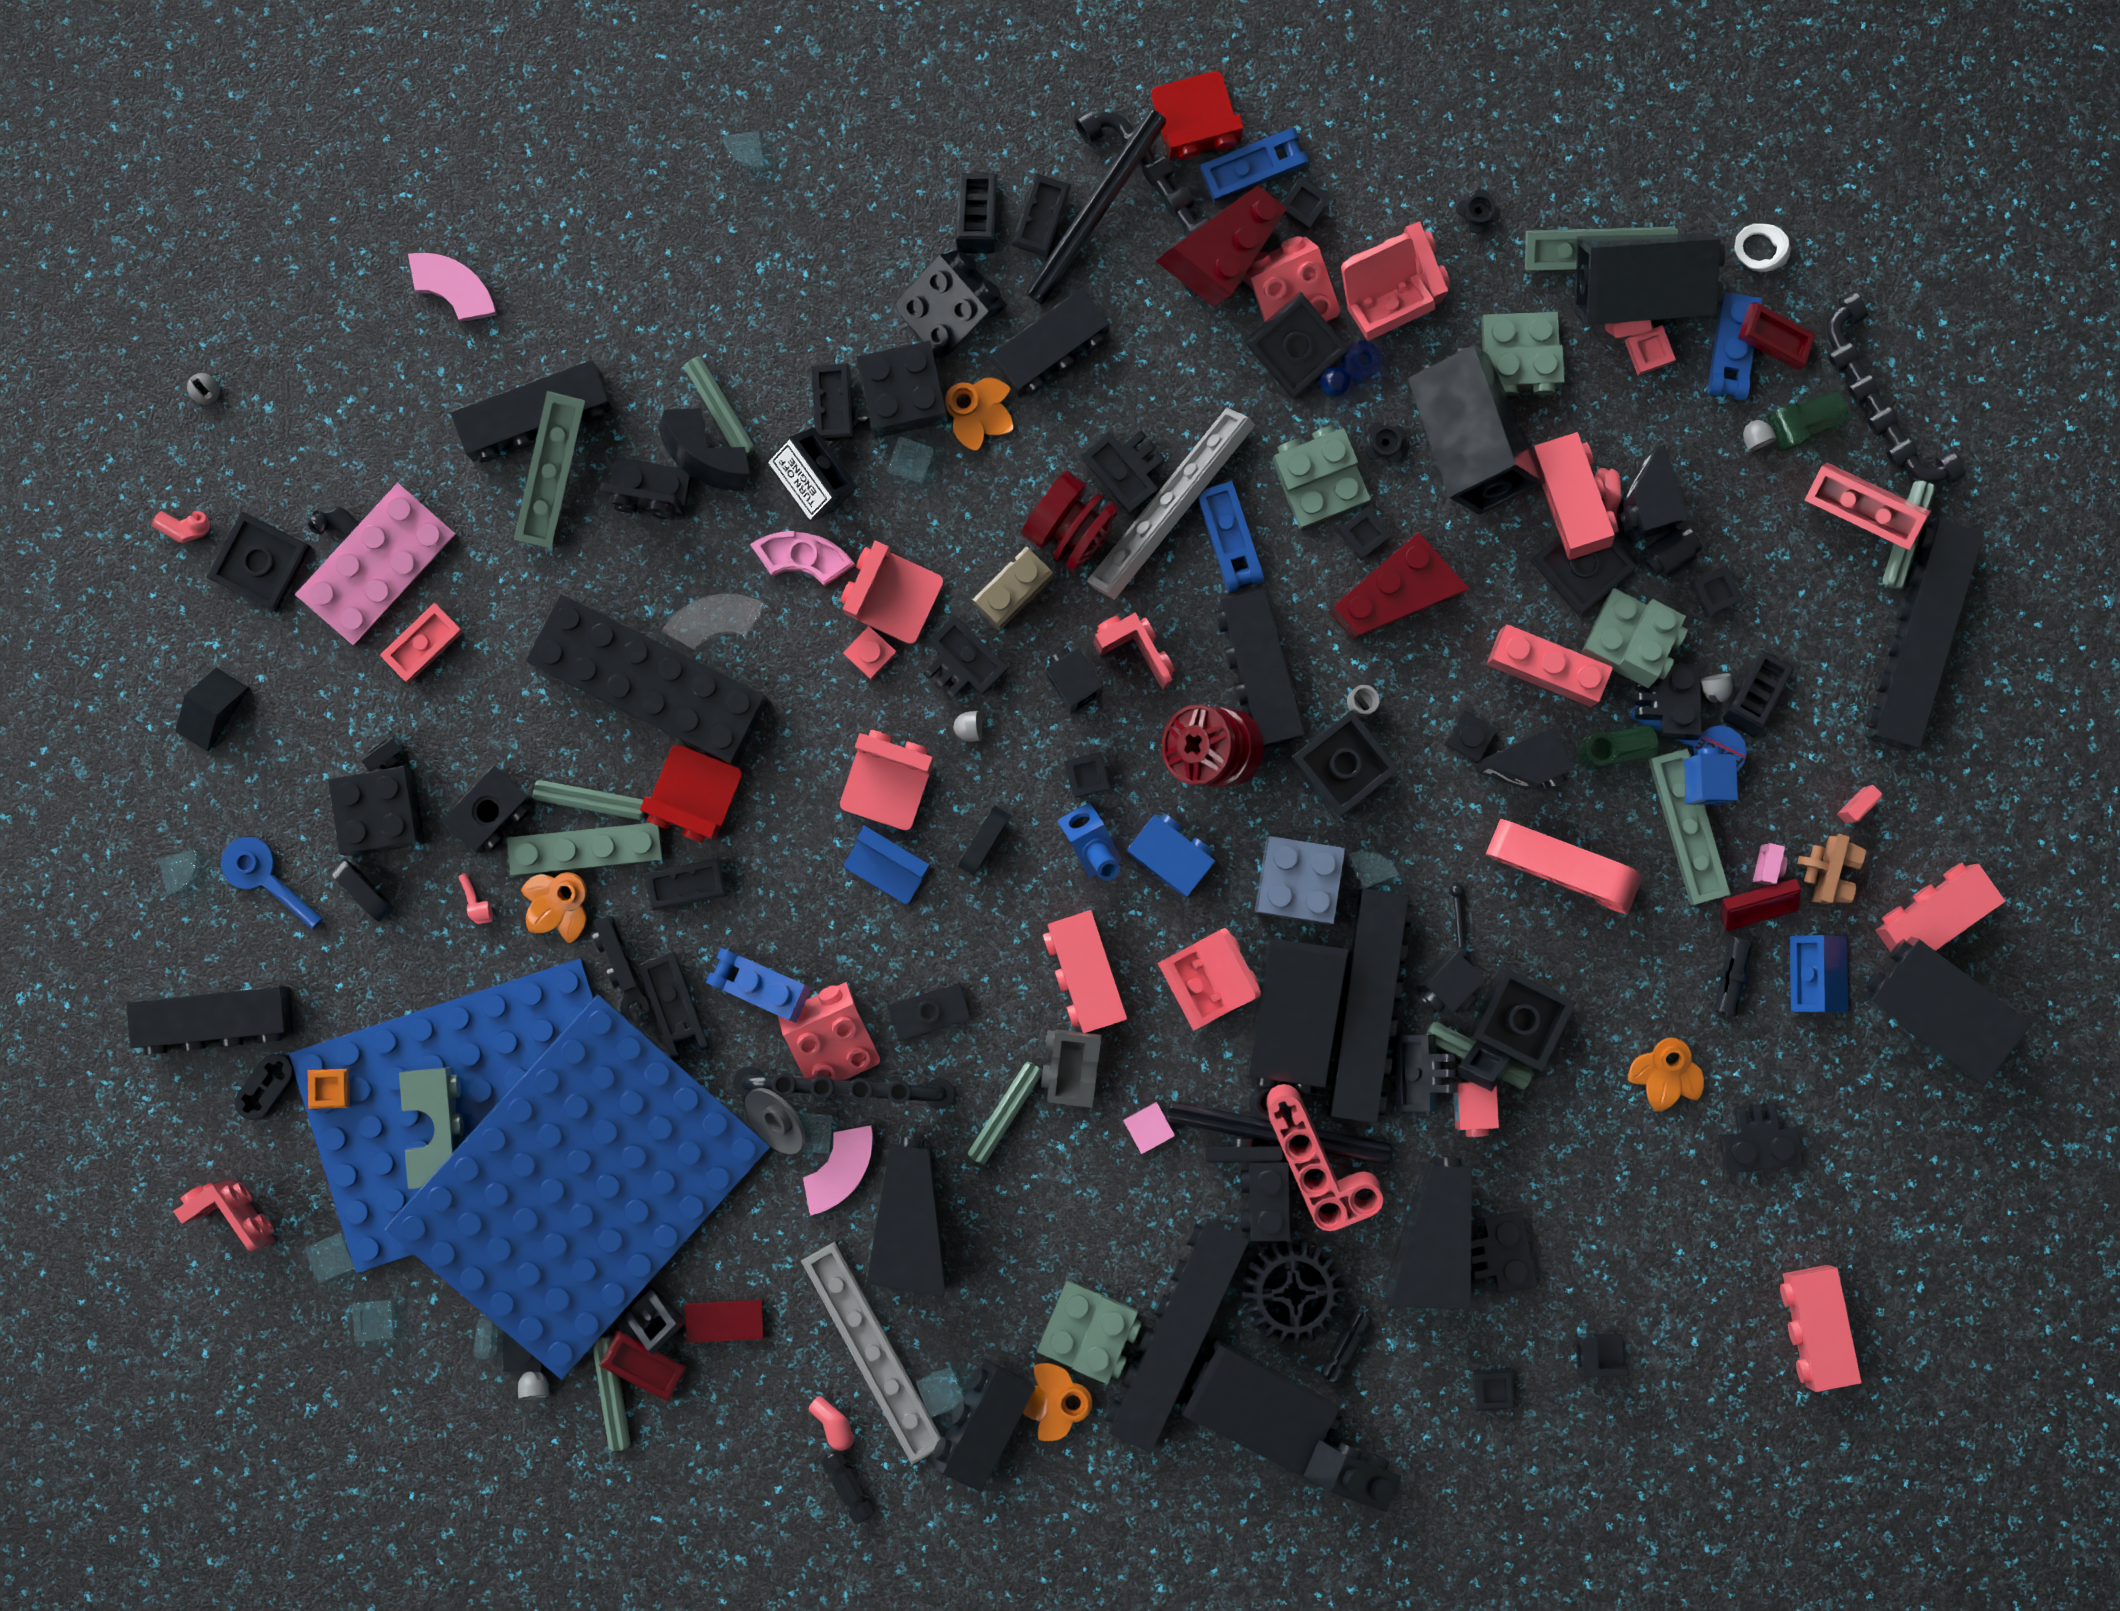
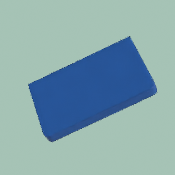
(886, 865)
(1819, 973)

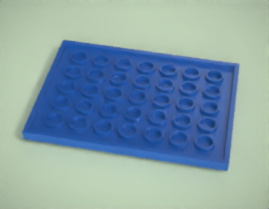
(487, 1041)
(577, 1187)

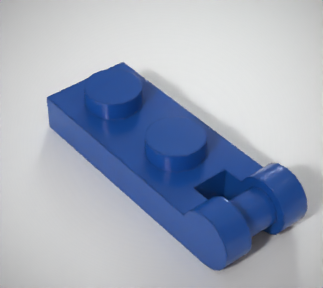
(1253, 165)
(1729, 351)
(1229, 535)
(760, 985)

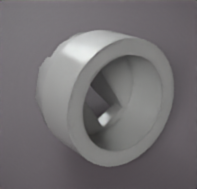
(209, 383)
(1758, 435)
(1717, 687)
(1367, 697)
(969, 726)
(533, 1386)

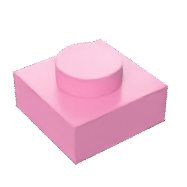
(1770, 864)

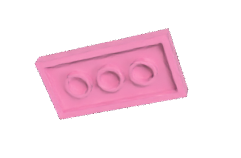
(375, 564)

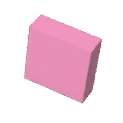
(1148, 1127)

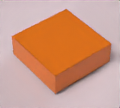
(329, 1088)

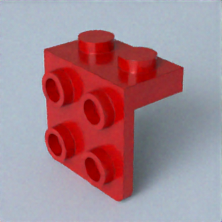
(1196, 116)
(692, 794)

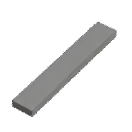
(1170, 503)
(872, 1352)

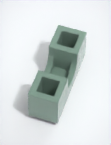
(435, 1094)

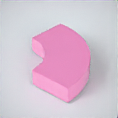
(452, 282)
(802, 553)
(842, 1171)

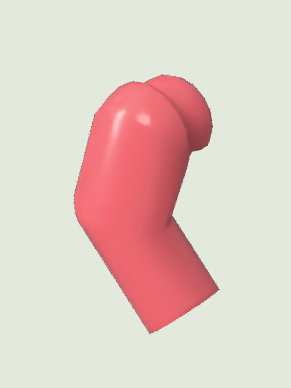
(1612, 488)
(185, 530)
(835, 1424)

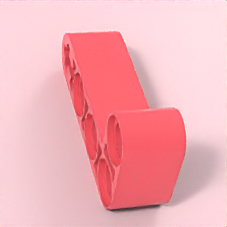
(1566, 865)
(1313, 1156)

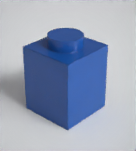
(1710, 778)

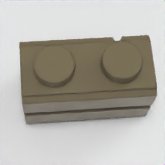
(1013, 589)

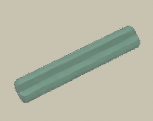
(718, 404)
(1901, 558)
(588, 799)
(1456, 1043)
(1005, 1113)
(611, 1399)

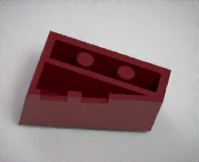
(1223, 248)
(1399, 588)

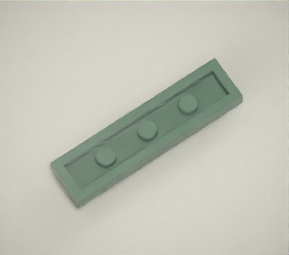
(1559, 247)
(549, 469)
(1689, 831)
(584, 849)

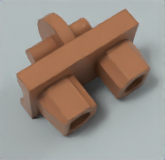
(1838, 853)

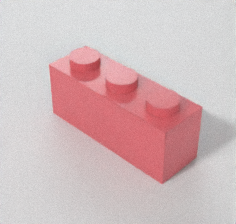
(1575, 496)
(1867, 506)
(1549, 665)
(1944, 910)
(1084, 972)
(1820, 1328)

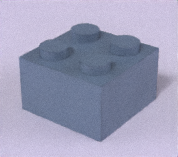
(1299, 880)

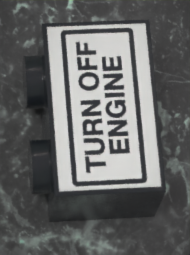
(811, 474)

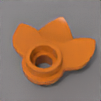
(983, 415)
(552, 909)
(1664, 1079)
(1049, 1402)

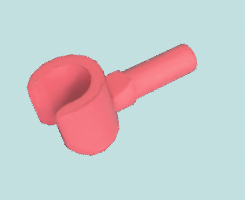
(477, 911)

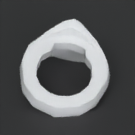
(1777, 238)

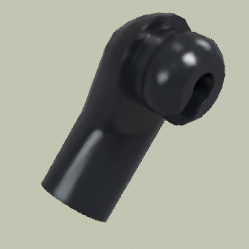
(331, 519)

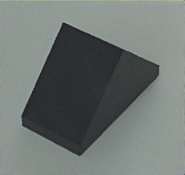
(209, 708)
(652, 1318)

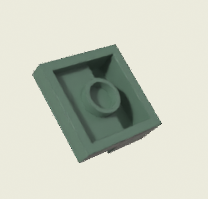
(1525, 351)
(1320, 476)
(1635, 637)
(1089, 1332)

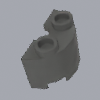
(1073, 1067)

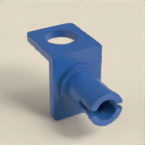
(1092, 843)

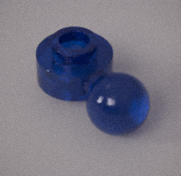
(1336, 380)

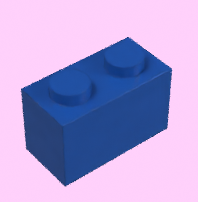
(1171, 855)

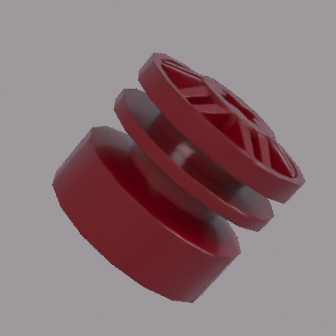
(1070, 521)
(1212, 746)

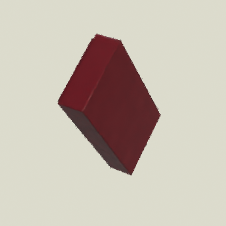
(1776, 336)
(1761, 905)
(724, 1320)
(635, 1364)

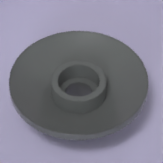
(775, 1120)

